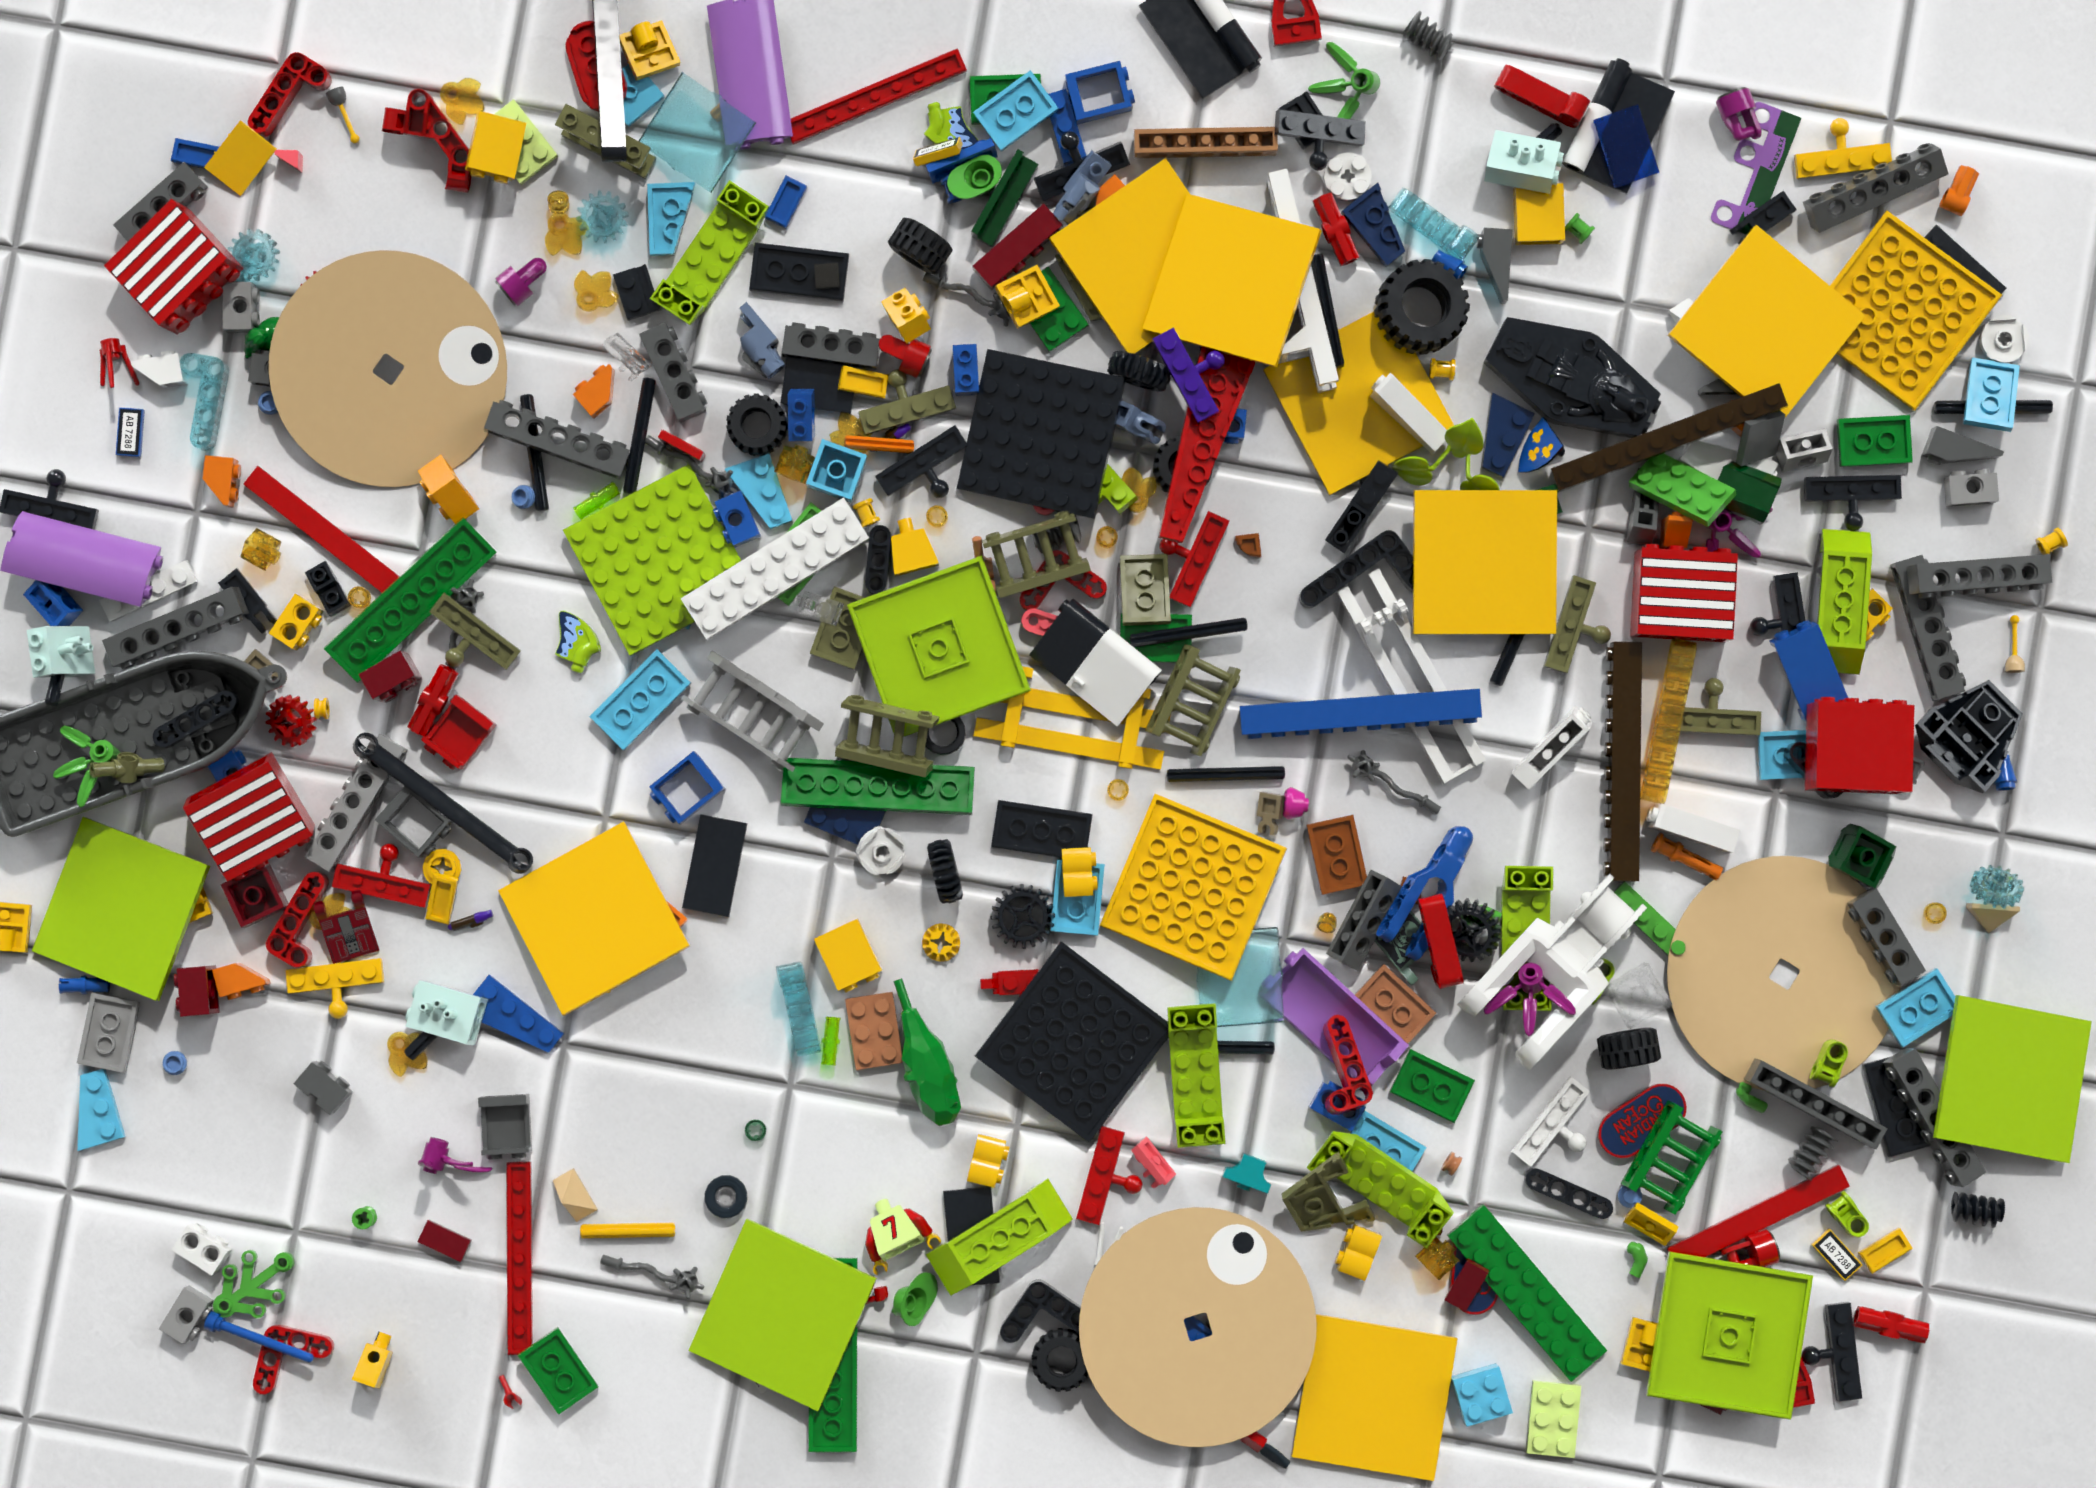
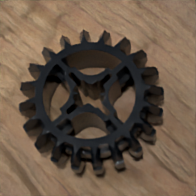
(1139, 371)
(945, 871)
(1039, 927)
(1474, 947)

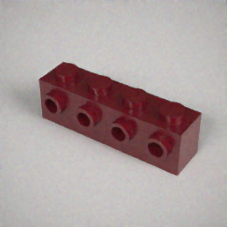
(1017, 247)

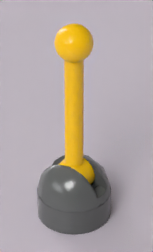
(337, 97)

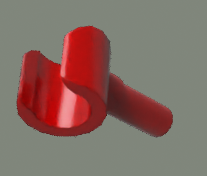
(881, 1294)
(509, 1394)

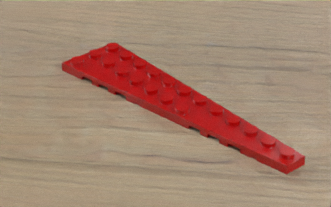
(1202, 443)

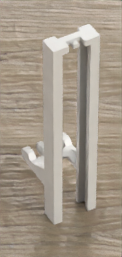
(1312, 339)
(1396, 611)

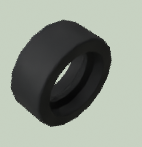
(943, 750)

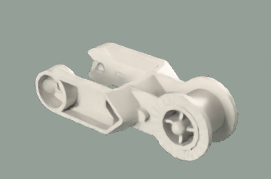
(1568, 959)

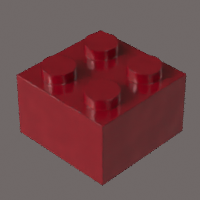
(390, 677)
(255, 896)
(196, 991)

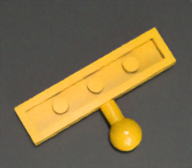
(1843, 158)
(334, 978)

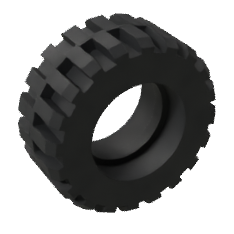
(1442, 285)

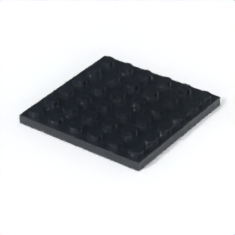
(1041, 433)
(1074, 1041)

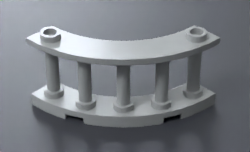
(765, 695)

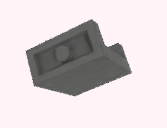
(505, 1125)

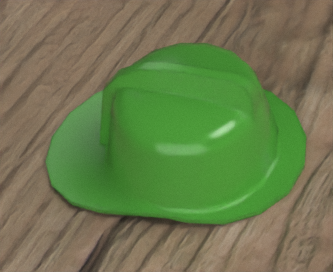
(975, 177)
(915, 1300)

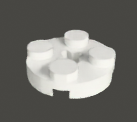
(1355, 165)
(1993, 349)
(868, 848)

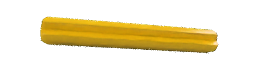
(627, 1230)

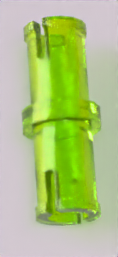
(596, 500)
(830, 1041)

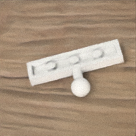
(163, 584)
(1552, 1122)

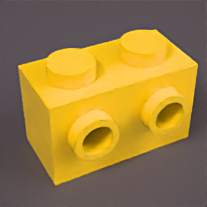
(906, 315)

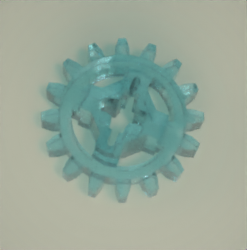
(610, 211)
(263, 256)
(1996, 886)

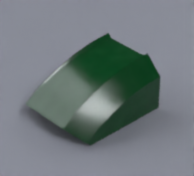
(1754, 491)
(1862, 855)

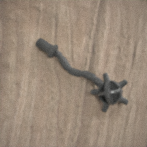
(999, 308)
(719, 481)
(467, 597)
(1366, 767)
(684, 1281)

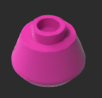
(1294, 803)

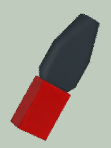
(1258, 1443)

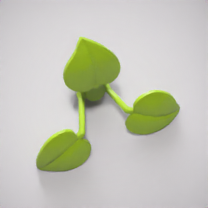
(1463, 441)

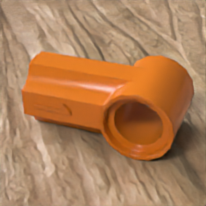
(1957, 196)

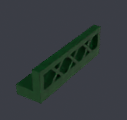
(1004, 199)

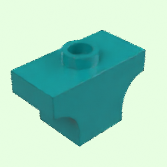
(1248, 1173)

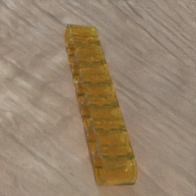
(1668, 721)

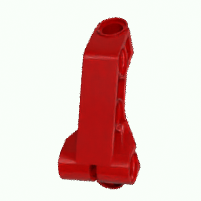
(422, 123)

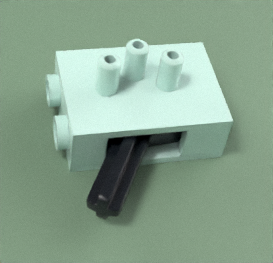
(1525, 160)
(60, 654)
(443, 1014)

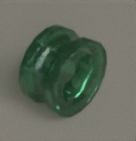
(756, 1137)

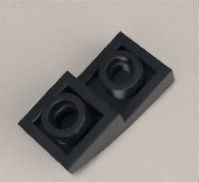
(328, 588)

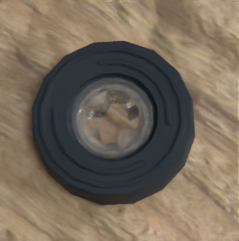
(713, 1196)

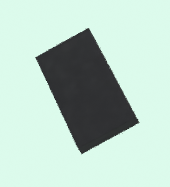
(792, 271)
(1039, 828)
(714, 865)
(1902, 1132)
(964, 1210)

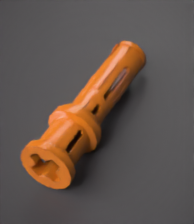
(1676, 852)

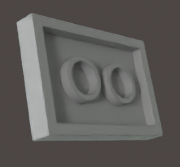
(108, 1032)

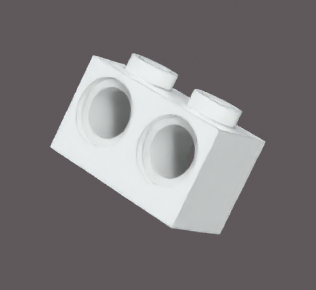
(199, 1255)

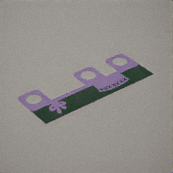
(1767, 165)

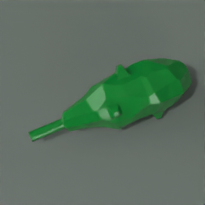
(927, 1065)

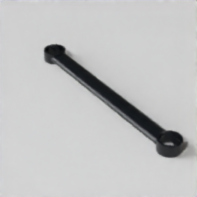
(442, 803)

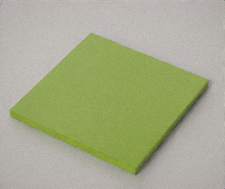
(940, 644)
(121, 908)
(2012, 1079)
(782, 1314)
(1729, 1335)

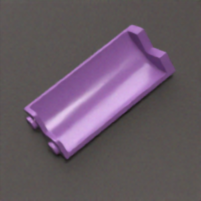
(751, 66)
(81, 559)
(1316, 995)

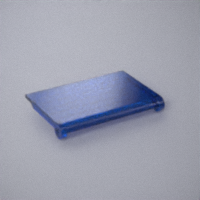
(1626, 146)

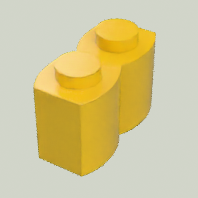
(1077, 872)
(987, 1161)
(1358, 1251)

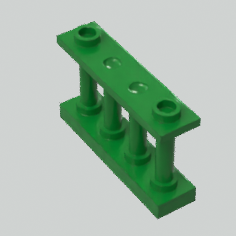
(1648, 1157)

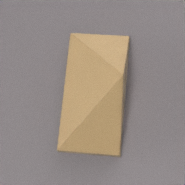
(1991, 917)
(574, 1195)

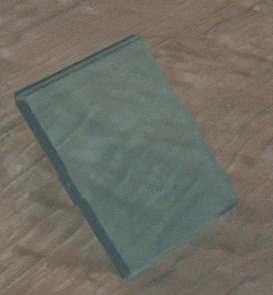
(697, 132)
(1256, 988)

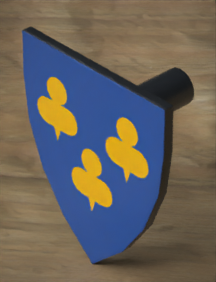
(1540, 448)

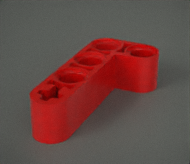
(1542, 96)
(285, 97)
(301, 916)
(1440, 940)
(1342, 1062)

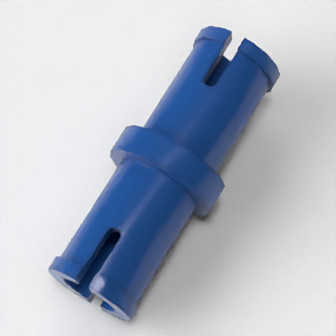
(83, 985)

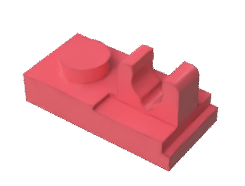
(1154, 1162)

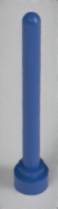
(216, 1323)

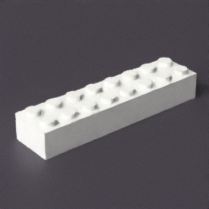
(775, 569)

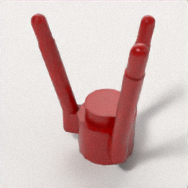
(110, 352)

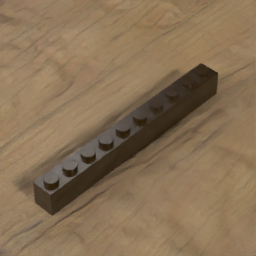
(1669, 437)
(1624, 761)

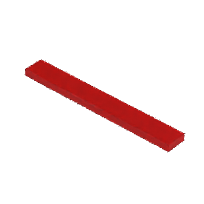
(877, 95)
(320, 529)
(1763, 1214)
(519, 1256)

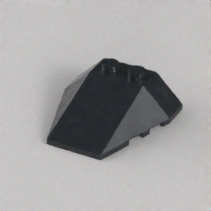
(1970, 735)

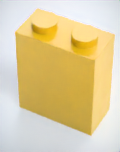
(495, 147)
(1539, 216)
(848, 955)

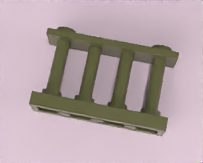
(586, 132)
(1052, 571)
(1179, 681)
(872, 753)

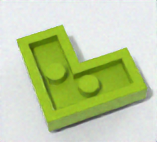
(1116, 491)

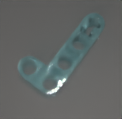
(1433, 224)
(204, 403)
(799, 1008)

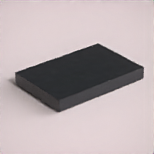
(821, 377)

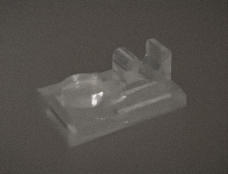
(628, 355)
(818, 608)

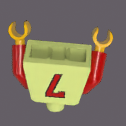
(895, 1232)

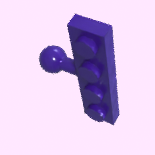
(1187, 375)

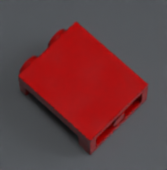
(458, 733)

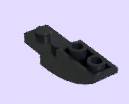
(1361, 506)

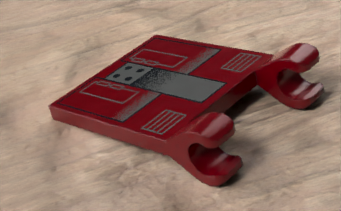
(348, 932)

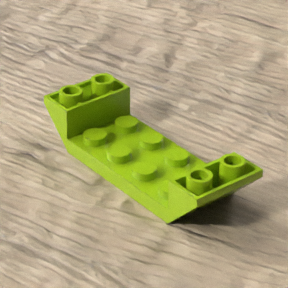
(711, 254)
(1845, 596)
(1524, 899)
(1195, 1075)
(1388, 1185)
(999, 1237)

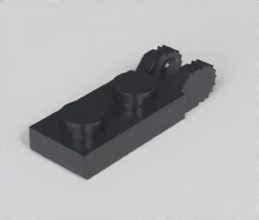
(1767, 215)
(251, 597)

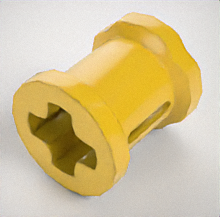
(1442, 369)
(866, 512)
(2052, 541)

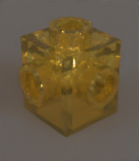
(795, 463)
(261, 549)
(1438, 1257)

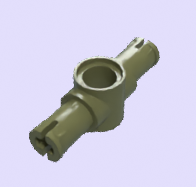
(126, 767)

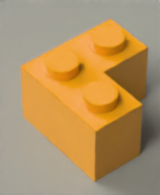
(447, 490)

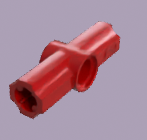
(1335, 229)
(433, 700)
(1891, 1324)

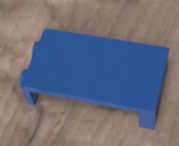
(1808, 665)

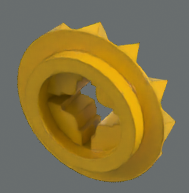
(435, 858)
(947, 952)

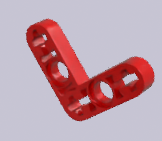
(1087, 590)
(283, 1331)

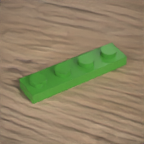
(1650, 921)

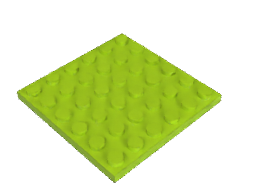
(652, 554)

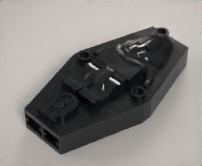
(1572, 378)

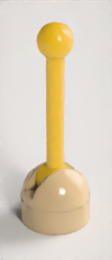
(2014, 663)

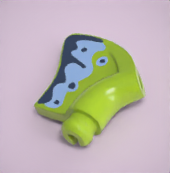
(947, 125)
(577, 641)

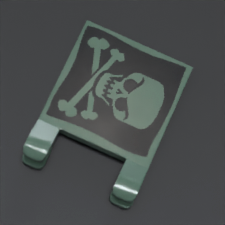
(1396, 949)

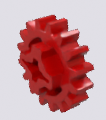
(290, 721)

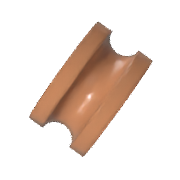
(1451, 1163)

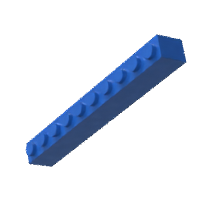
(1361, 711)

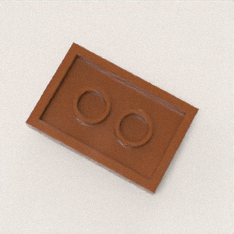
(1337, 854)

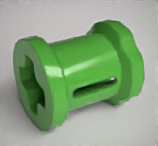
(1579, 228)
(357, 1219)

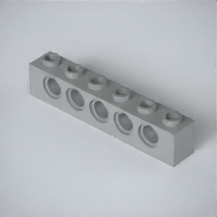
(355, 817)

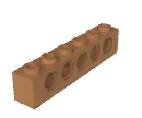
(1205, 142)

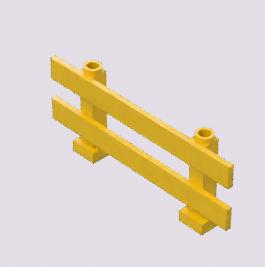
(1125, 753)

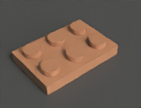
(1395, 1003)
(874, 1030)

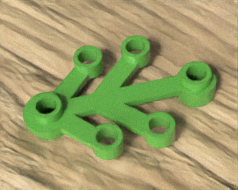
(249, 1286)

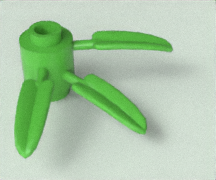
(1358, 81)
(99, 752)

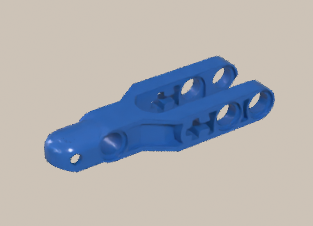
(1444, 865)

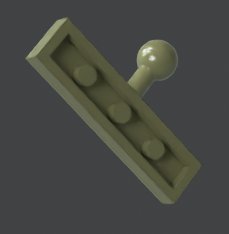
(906, 408)
(1571, 625)
(473, 632)
(1720, 720)

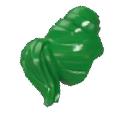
(260, 337)

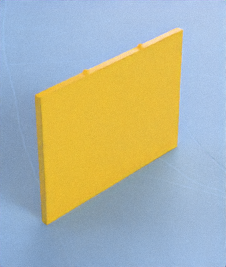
(240, 158)

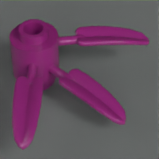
(1723, 523)
(1531, 982)
(435, 1158)

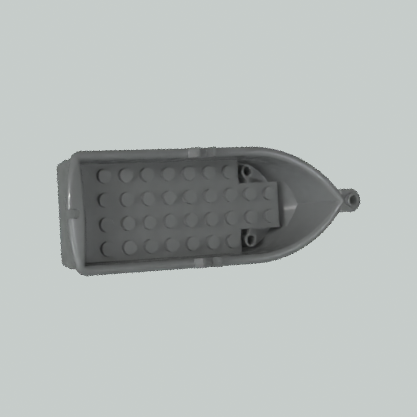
(125, 712)

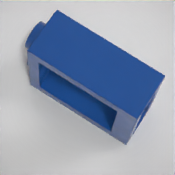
(1075, 99)
(659, 797)

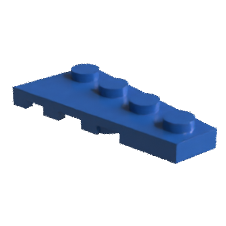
(515, 1017)

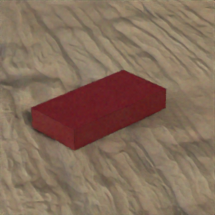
(444, 1240)
(1466, 1285)

